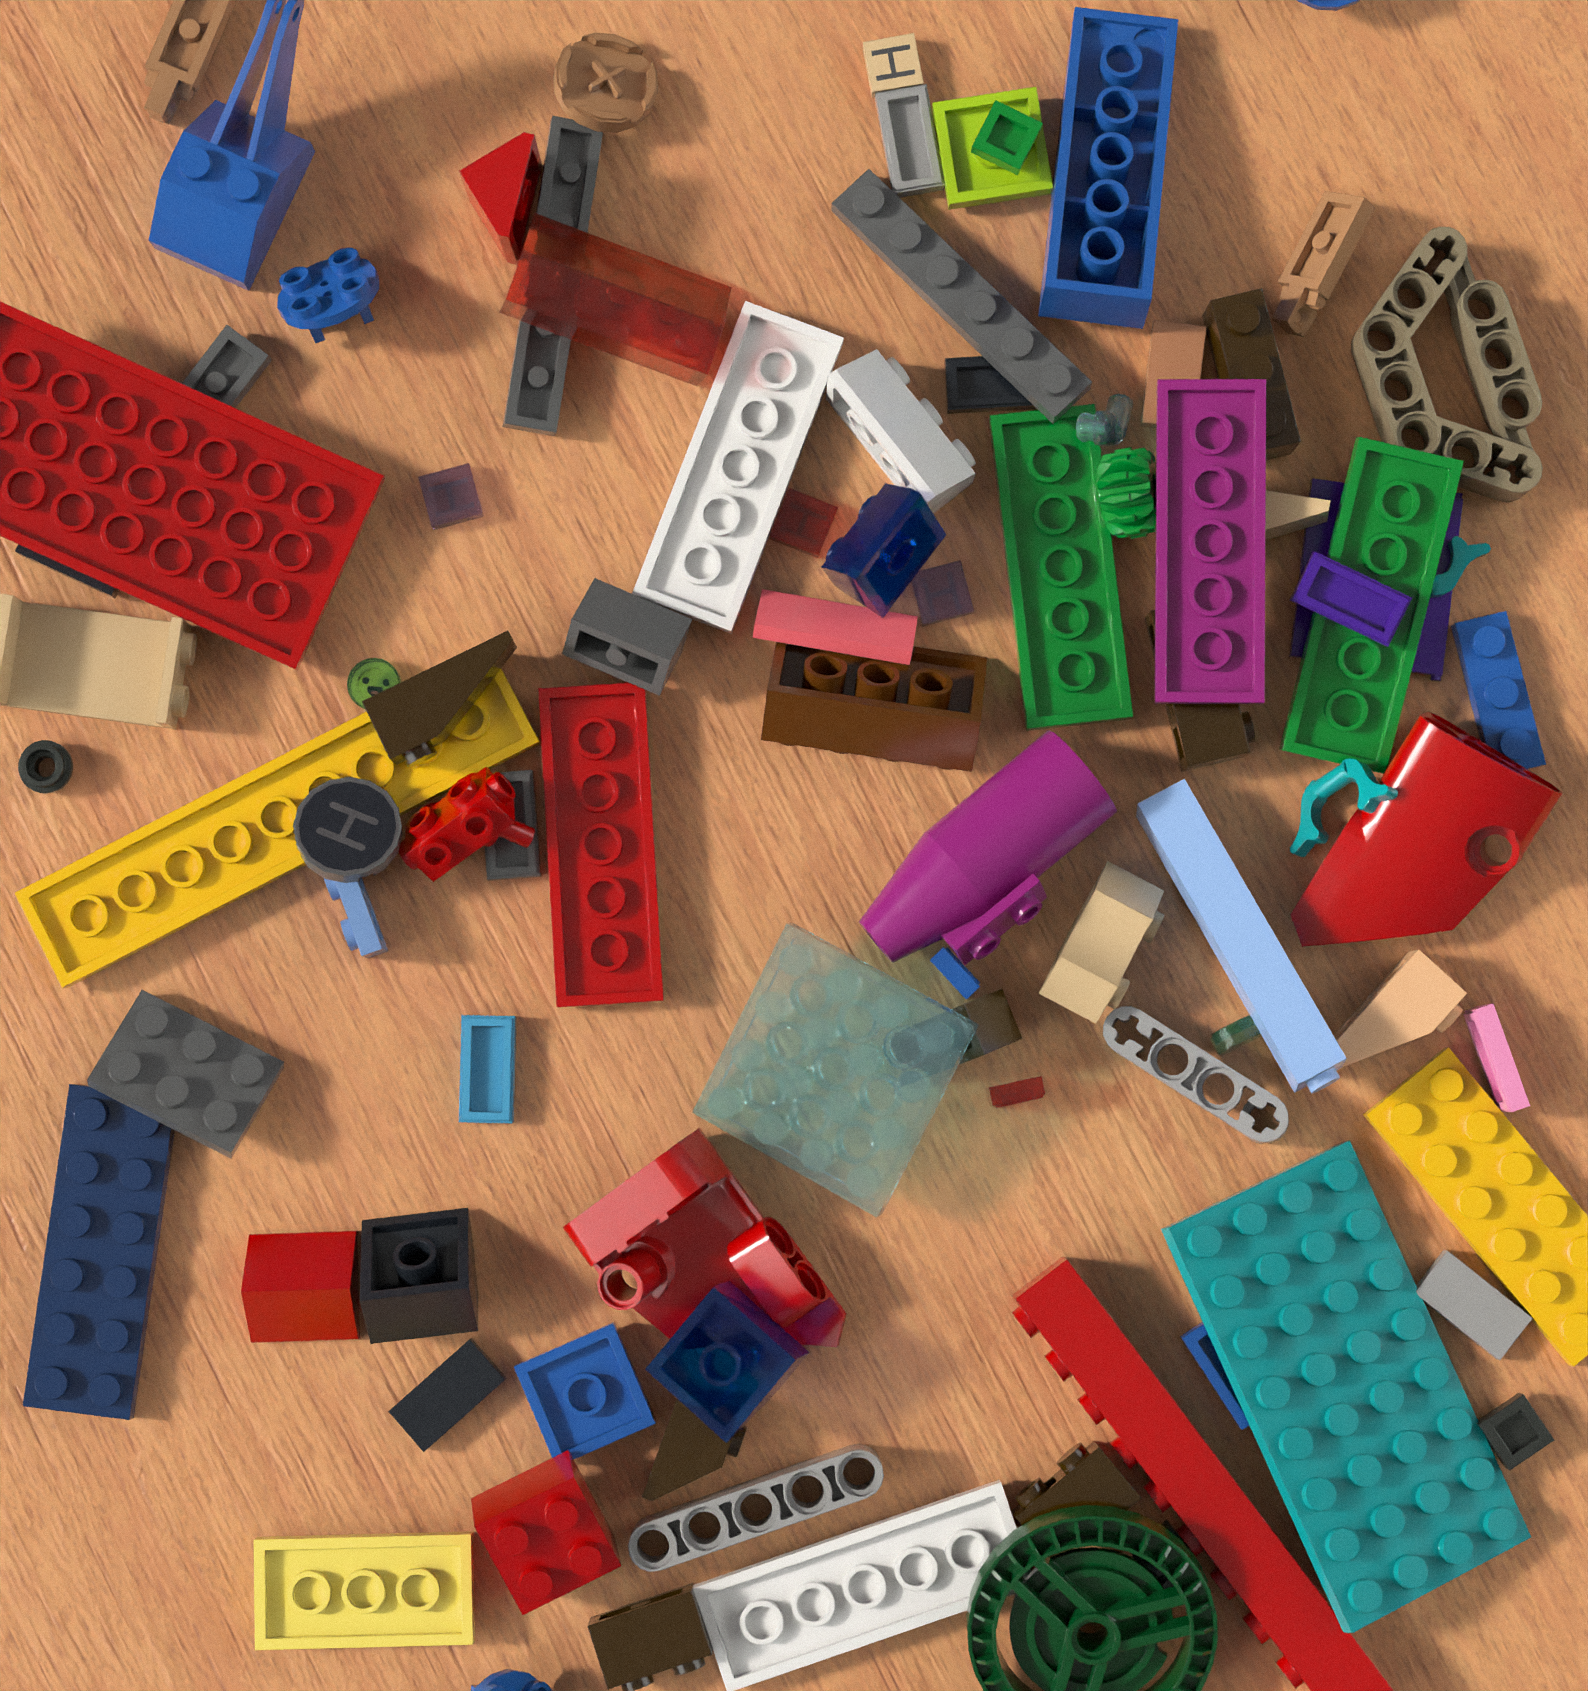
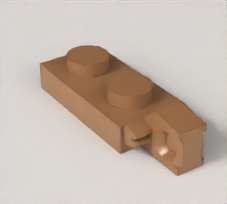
(183, 53)
(1320, 259)

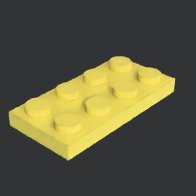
(364, 1590)

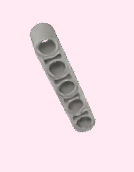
(736, 1526)

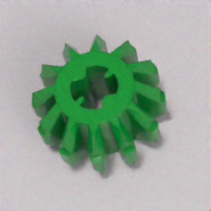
(1128, 492)

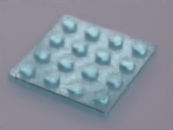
(835, 1069)

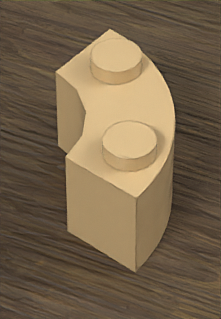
(1102, 943)

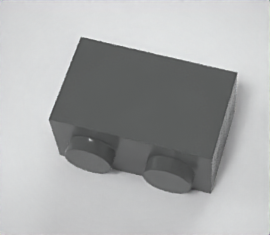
(626, 636)

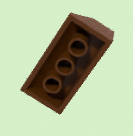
(877, 706)

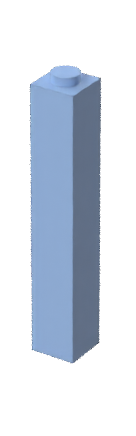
(1241, 938)

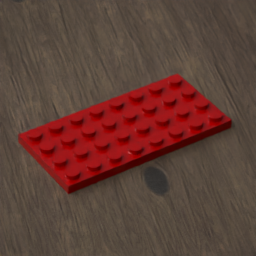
(171, 491)

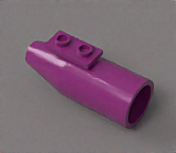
(983, 859)

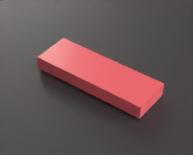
(834, 627)

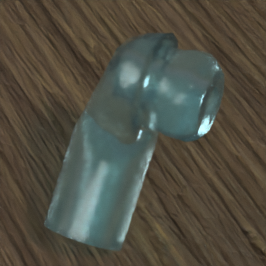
(1106, 426)

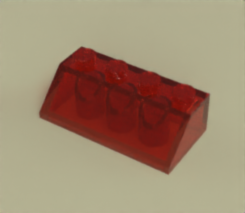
(617, 300)

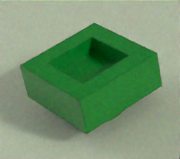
(1006, 137)

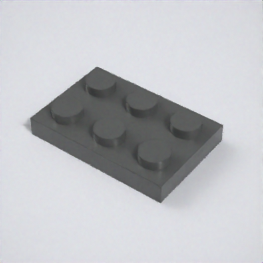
(186, 1074)

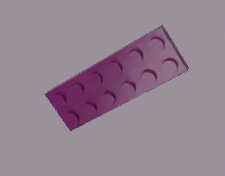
(1210, 541)

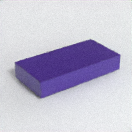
(1350, 599)

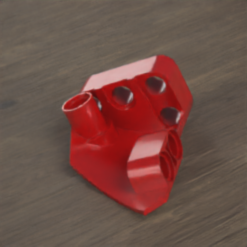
(1423, 855)
(693, 1227)

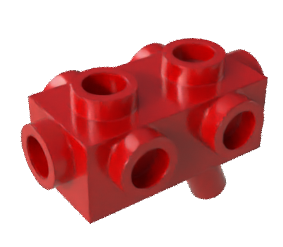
(466, 819)

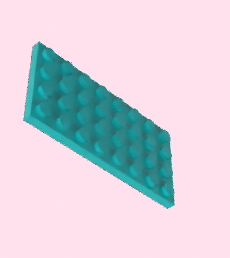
(1346, 1386)

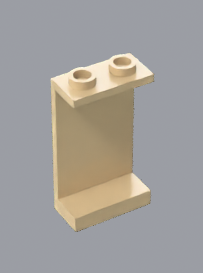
(94, 663)

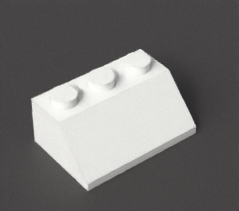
(899, 429)

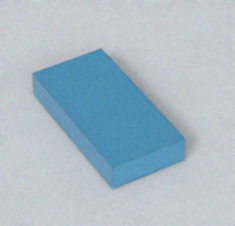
(487, 1069)

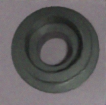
(30, 761)

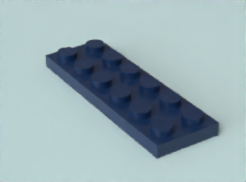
(99, 1258)

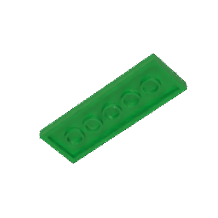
(1393, 532)
(1059, 572)

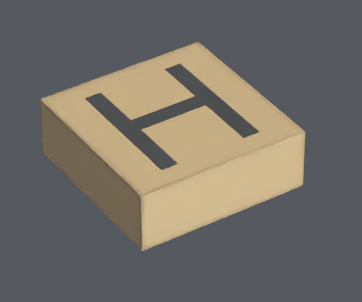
(892, 63)

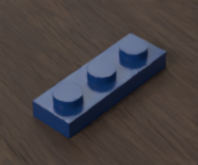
(1498, 688)

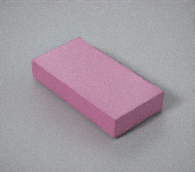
(1496, 1058)

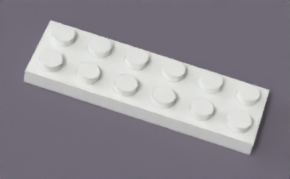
(738, 467)
(852, 1587)

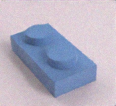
(361, 926)

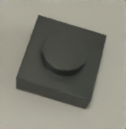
(1514, 1431)

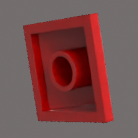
(504, 190)
(302, 1286)

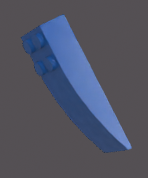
(1109, 169)

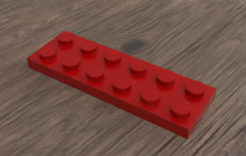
(601, 845)

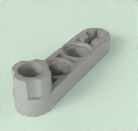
(1192, 1079)

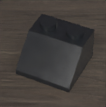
(418, 1276)

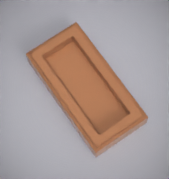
(1173, 354)

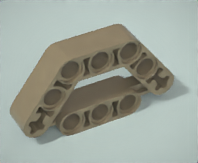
(1510, 438)

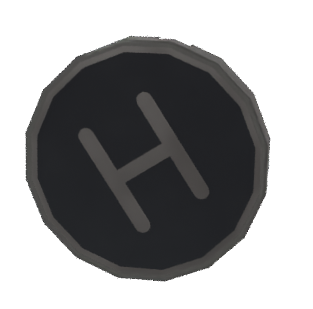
(347, 829)

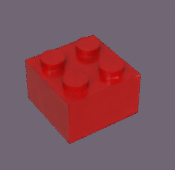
(545, 1532)

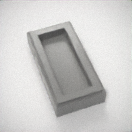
(909, 141)
(1472, 1305)

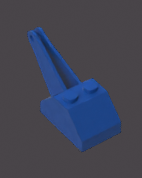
(236, 170)

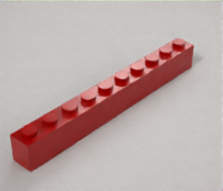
(1193, 1483)

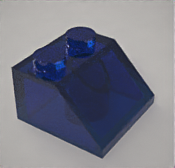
(884, 548)
(727, 1360)

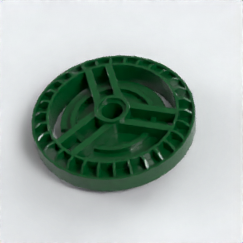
(1087, 1588)

